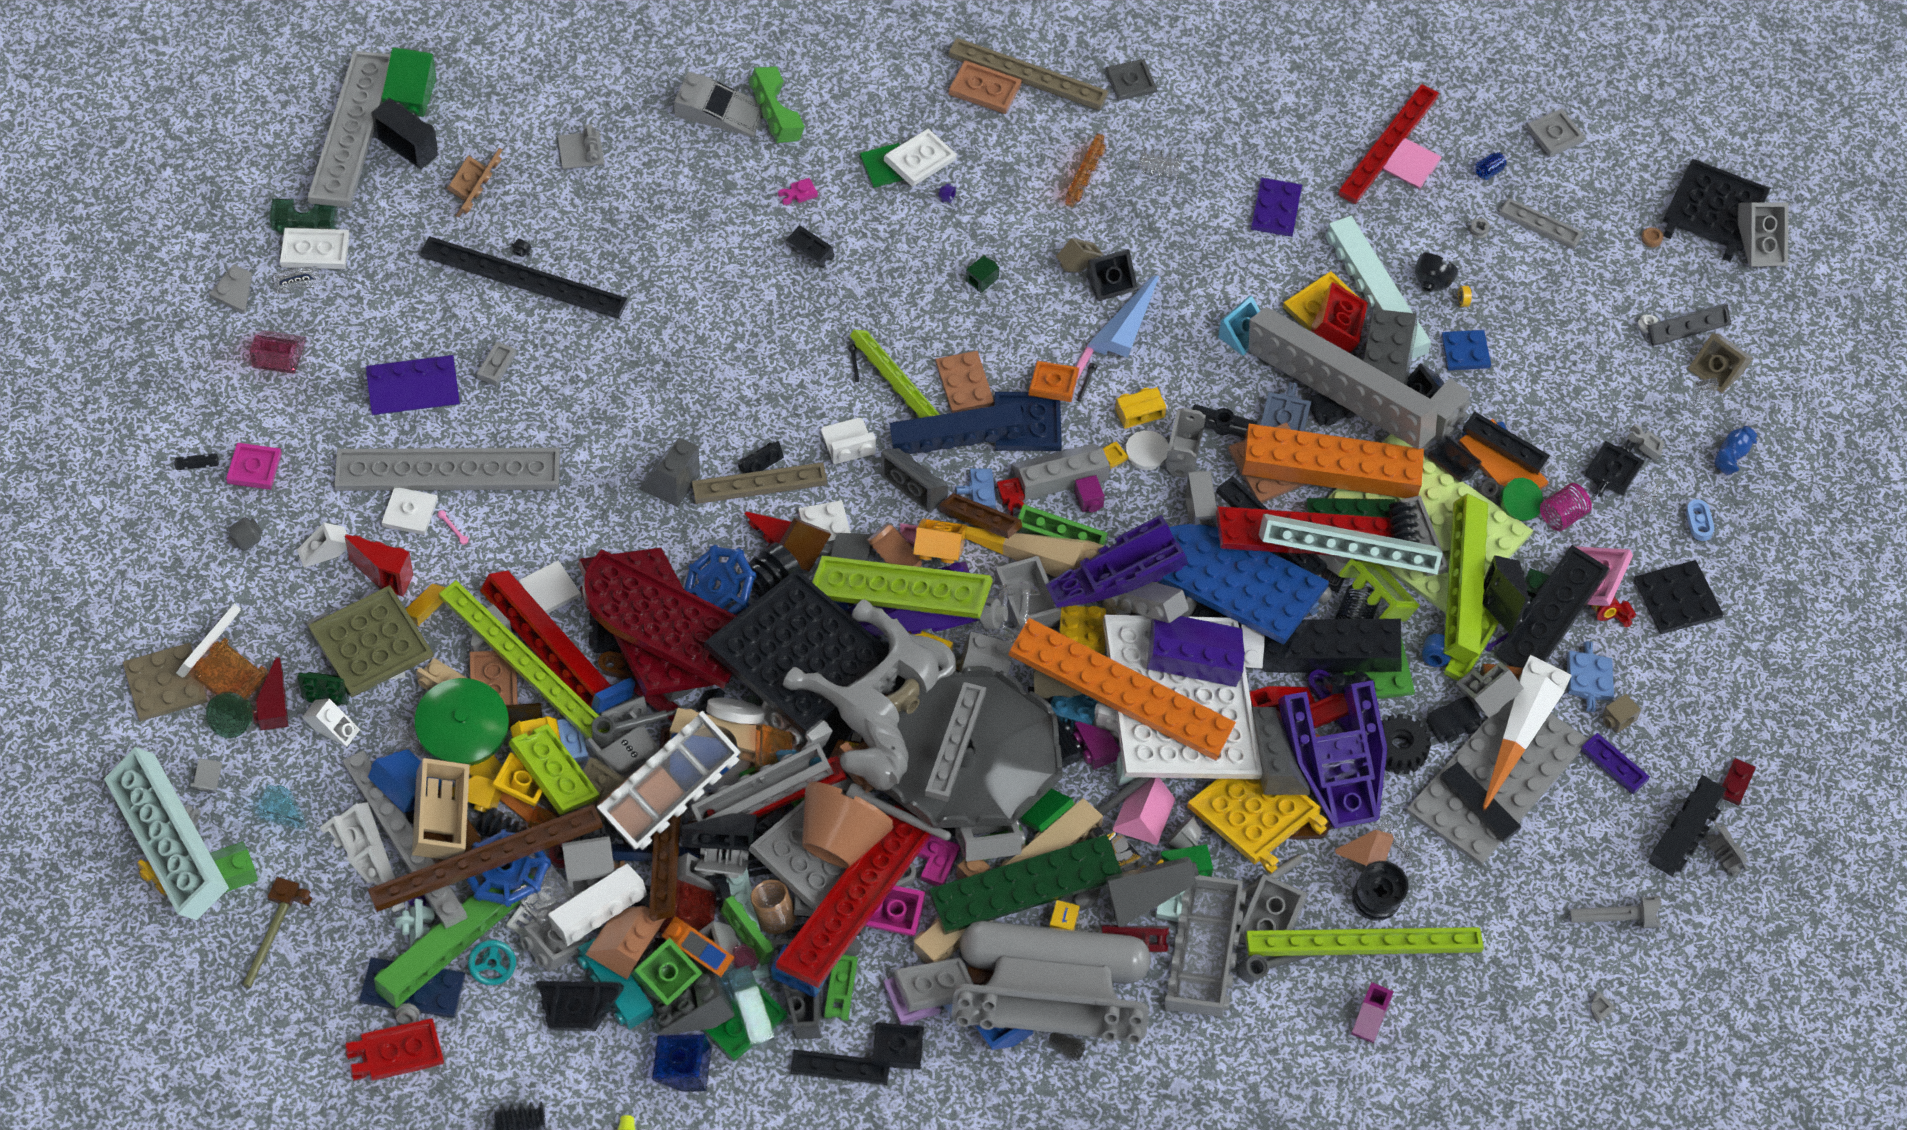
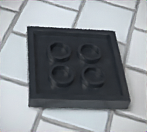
(1678, 597)

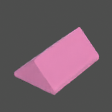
(1146, 812)

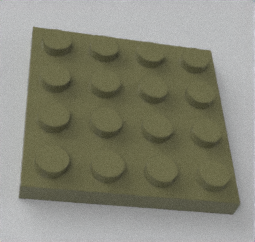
(370, 641)

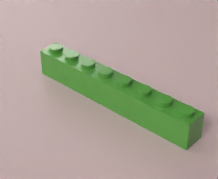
(439, 948)

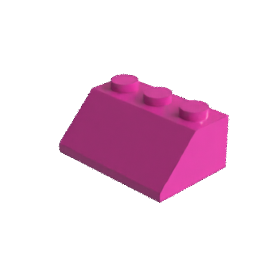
(899, 911)

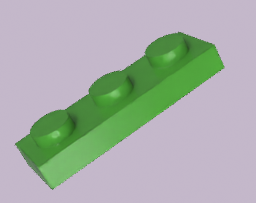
(747, 929)

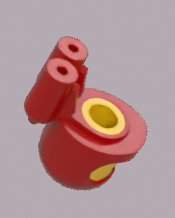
(1622, 612)

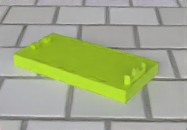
(554, 769)

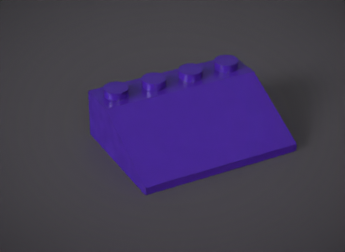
(1197, 650)

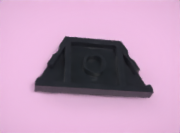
(577, 1004)

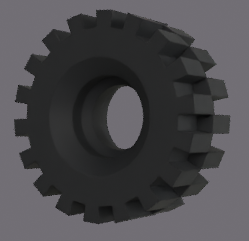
(1412, 732)

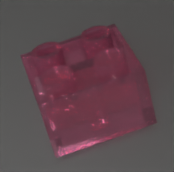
(277, 351)

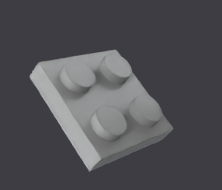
(1555, 132)

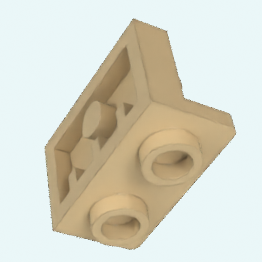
(435, 673)

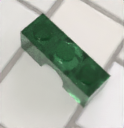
(284, 215)

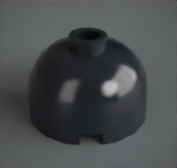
(1434, 273)

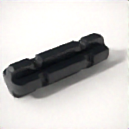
(196, 461)

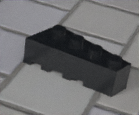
(1688, 826)

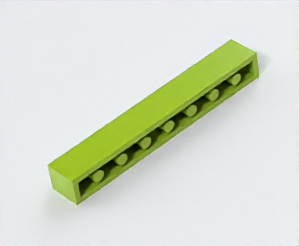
(1466, 578)

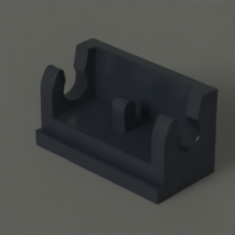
(811, 245)
(1454, 459)

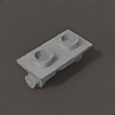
(619, 712)

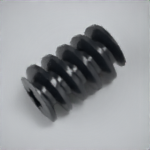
(1402, 521)
(491, 825)
(520, 1118)

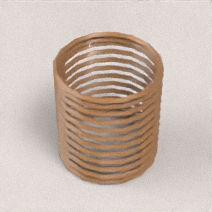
(760, 908)

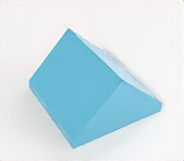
(1236, 324)

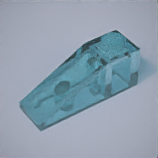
(749, 1005)

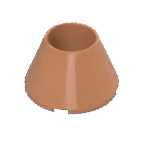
(839, 826)

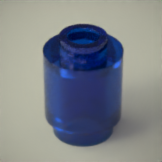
(1490, 165)

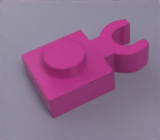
(800, 190)

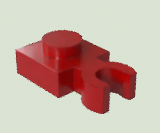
(1012, 493)

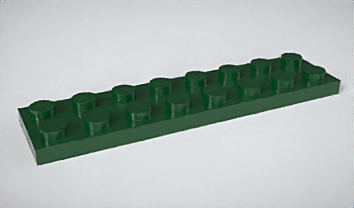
(1024, 884)

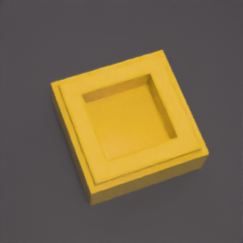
(1115, 454)

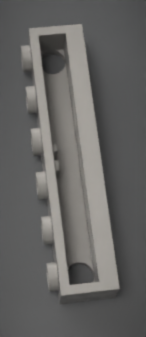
(767, 785)

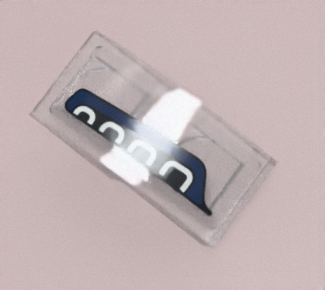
(292, 279)

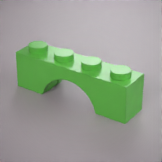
(782, 122)

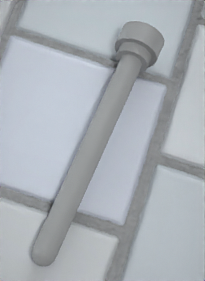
(856, 790)

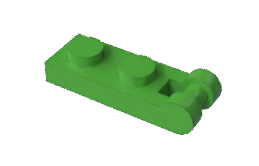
(841, 988)

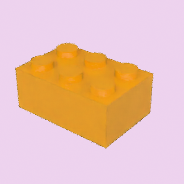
(939, 540)

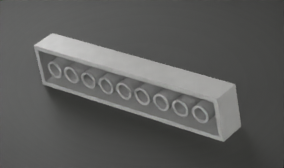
(1343, 377)

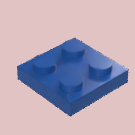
(1466, 350)

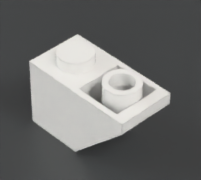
(330, 721)

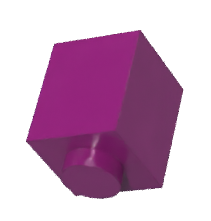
(1089, 494)

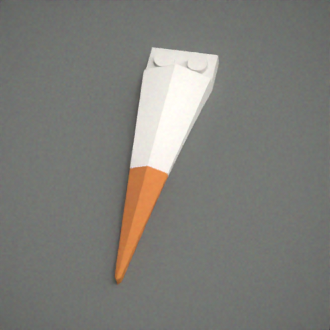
(1541, 692)

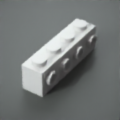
(597, 904)

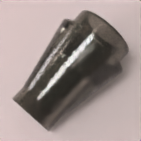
(1067, 1045)

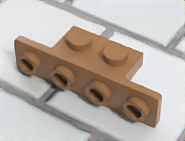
(469, 179)

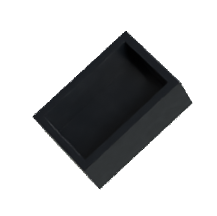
(405, 133)

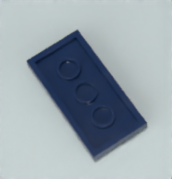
(436, 997)

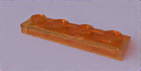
(1083, 175)

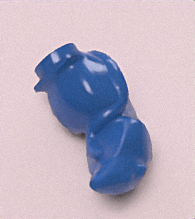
(1733, 448)

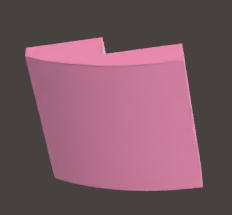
(1412, 163)

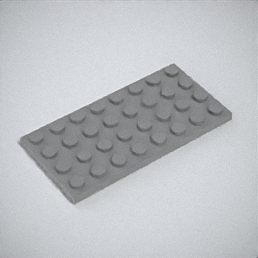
(1534, 773)

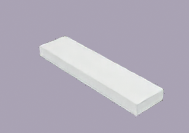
(208, 641)

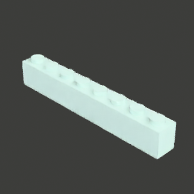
(1370, 274)
(1350, 544)

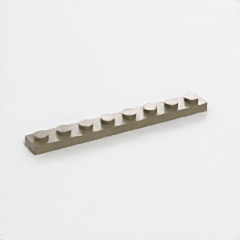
(1030, 74)

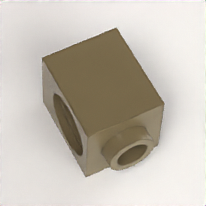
(1621, 713)

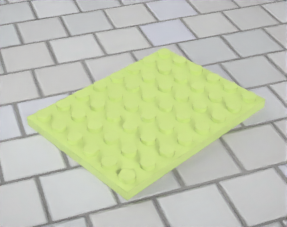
(1438, 494)

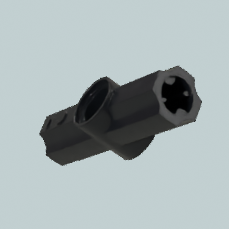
(1224, 421)

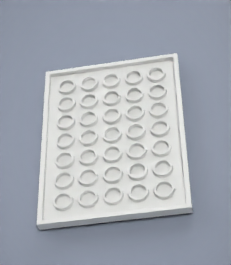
(1159, 756)

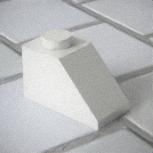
(323, 545)
(1253, 647)

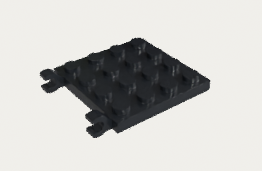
(1709, 205)

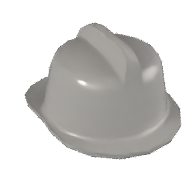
(1185, 834)

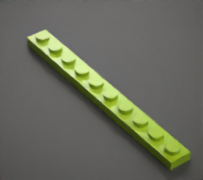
(520, 658)
(1364, 941)

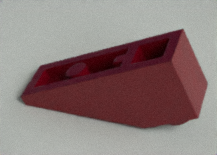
(271, 701)

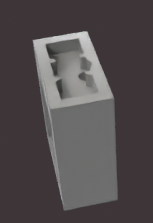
(1200, 499)
(989, 846)

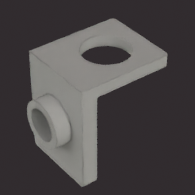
(207, 776)

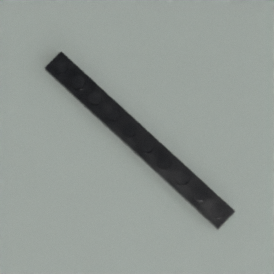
(524, 277)

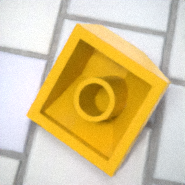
(517, 781)

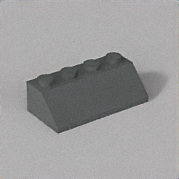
(1277, 759)

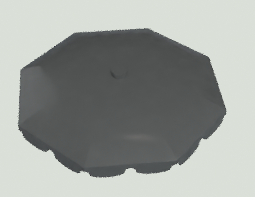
(1007, 762)

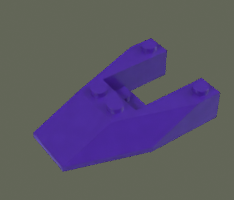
(1341, 767)

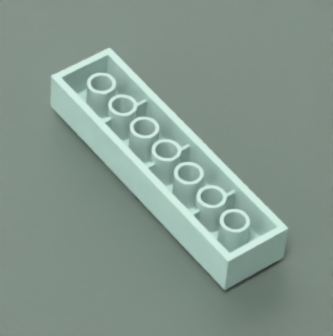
(166, 834)

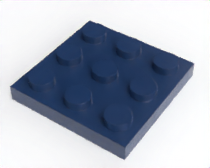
(1040, 422)

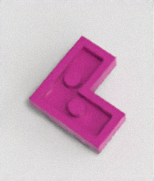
(940, 857)

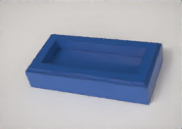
(613, 695)

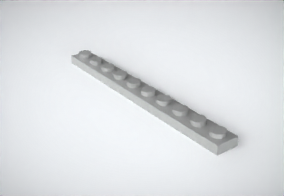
(401, 835)

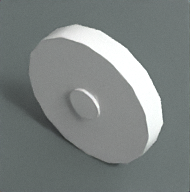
(735, 710)

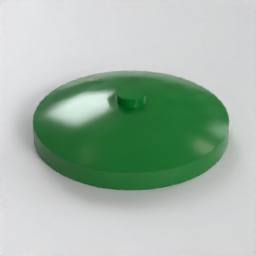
(461, 721)

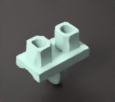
(415, 921)

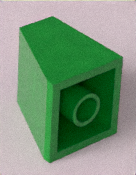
(410, 79)

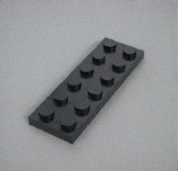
(1554, 608)

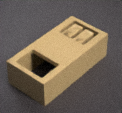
(442, 813)

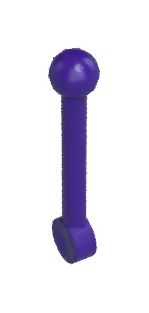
(1489, 647)

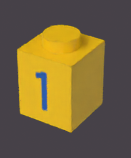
(1064, 915)

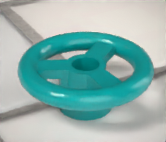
(491, 953)

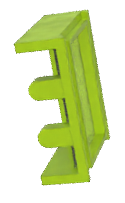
(1385, 586)

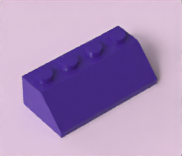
(412, 385)

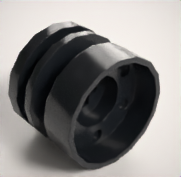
(772, 567)
(1386, 880)

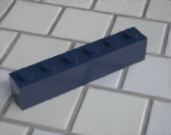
(958, 429)

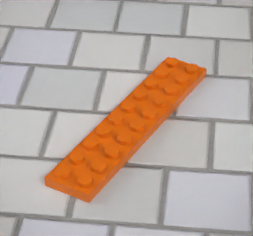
(1122, 688)

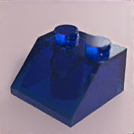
(682, 1062)

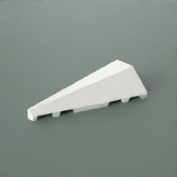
(362, 841)

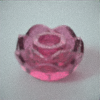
(744, 956)

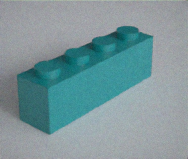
(631, 1005)

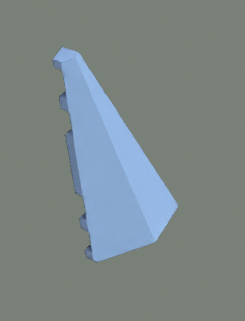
(1122, 329)

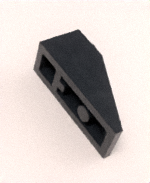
(722, 832)

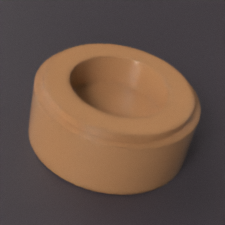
(1652, 237)

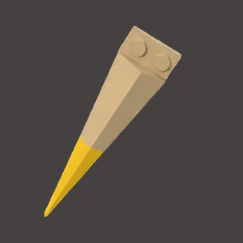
(1054, 552)

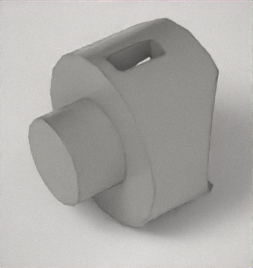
(994, 614)

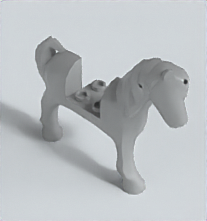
(865, 703)

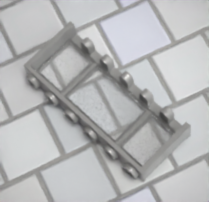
(1206, 947)

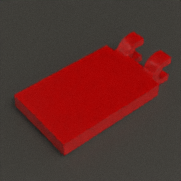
(396, 1050)

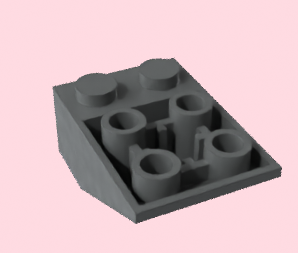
(698, 1007)

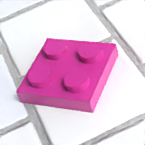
(254, 466)

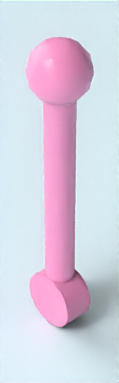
(442, 515)

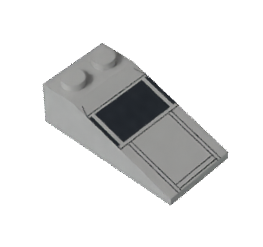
(717, 105)

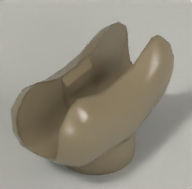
(906, 697)

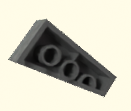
(803, 1008)

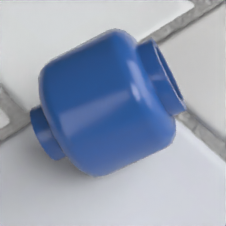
(1433, 651)

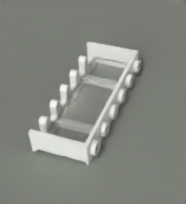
(669, 781)

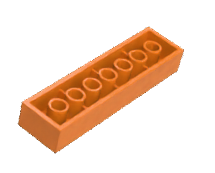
(1332, 461)

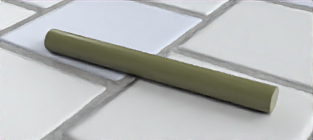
(265, 945)

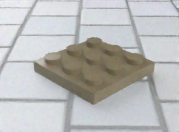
(158, 687)

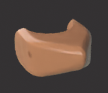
(893, 547)

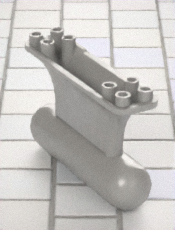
(1052, 981)

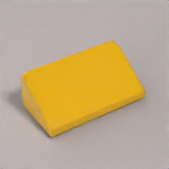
(425, 604)

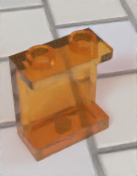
(228, 671)

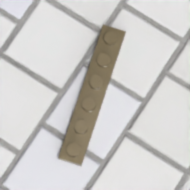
(759, 483)

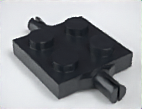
(1614, 468)

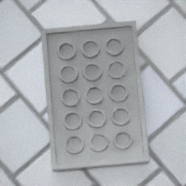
(797, 868)

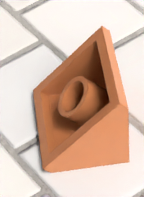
(1367, 848)

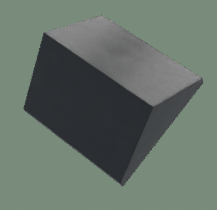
(1112, 275)

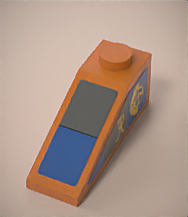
(698, 946)

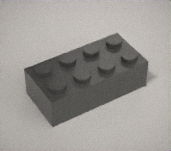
(1391, 343)

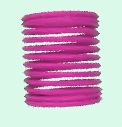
(1566, 504)

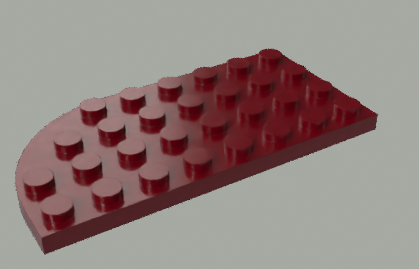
(655, 615)

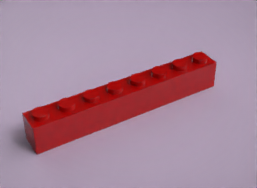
(543, 635)

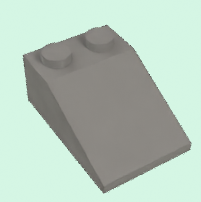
(1764, 232)
(1273, 907)

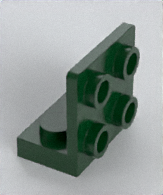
(323, 686)

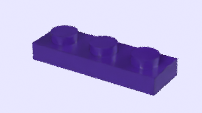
(1615, 763)

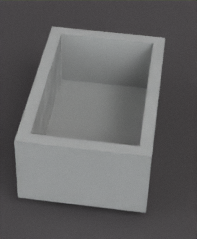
(1040, 606)

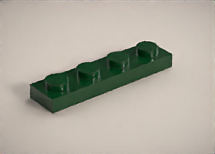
(1350, 506)

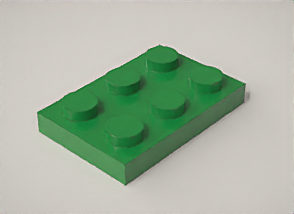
(731, 1035)

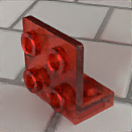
(693, 906)

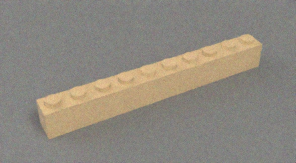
(1065, 831)

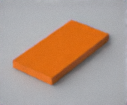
(1497, 465)

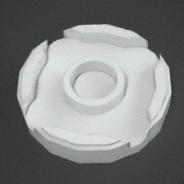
(1147, 450)

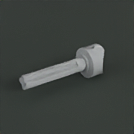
(1645, 912)

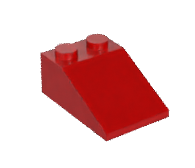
(1340, 318)

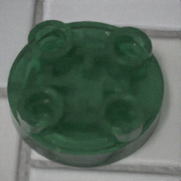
(229, 714)

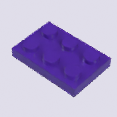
(1276, 207)

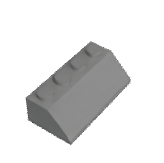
(1060, 470)

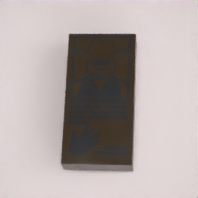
(523, 712)

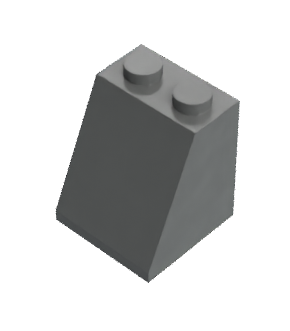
(674, 473)

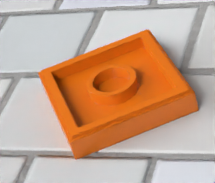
(1054, 381)

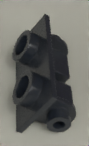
(762, 459)

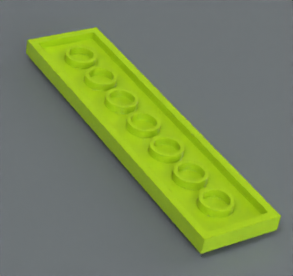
(903, 586)

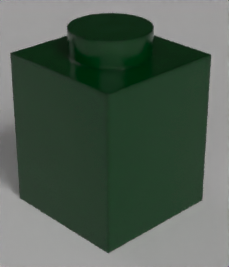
(982, 273)

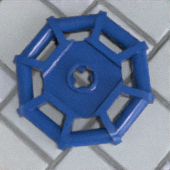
(726, 574)
(511, 878)

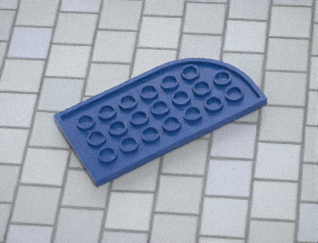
(1244, 584)

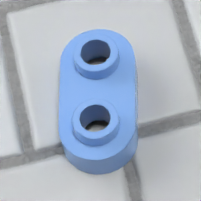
(1700, 521)

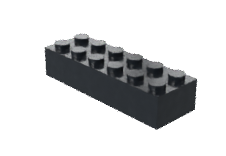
(1337, 645)

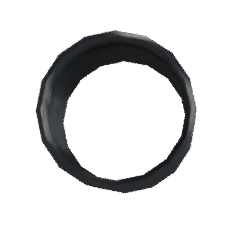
(1351, 613)

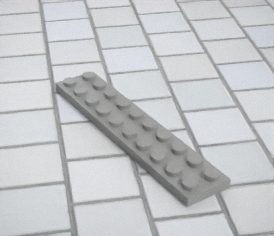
(350, 131)
(448, 469)

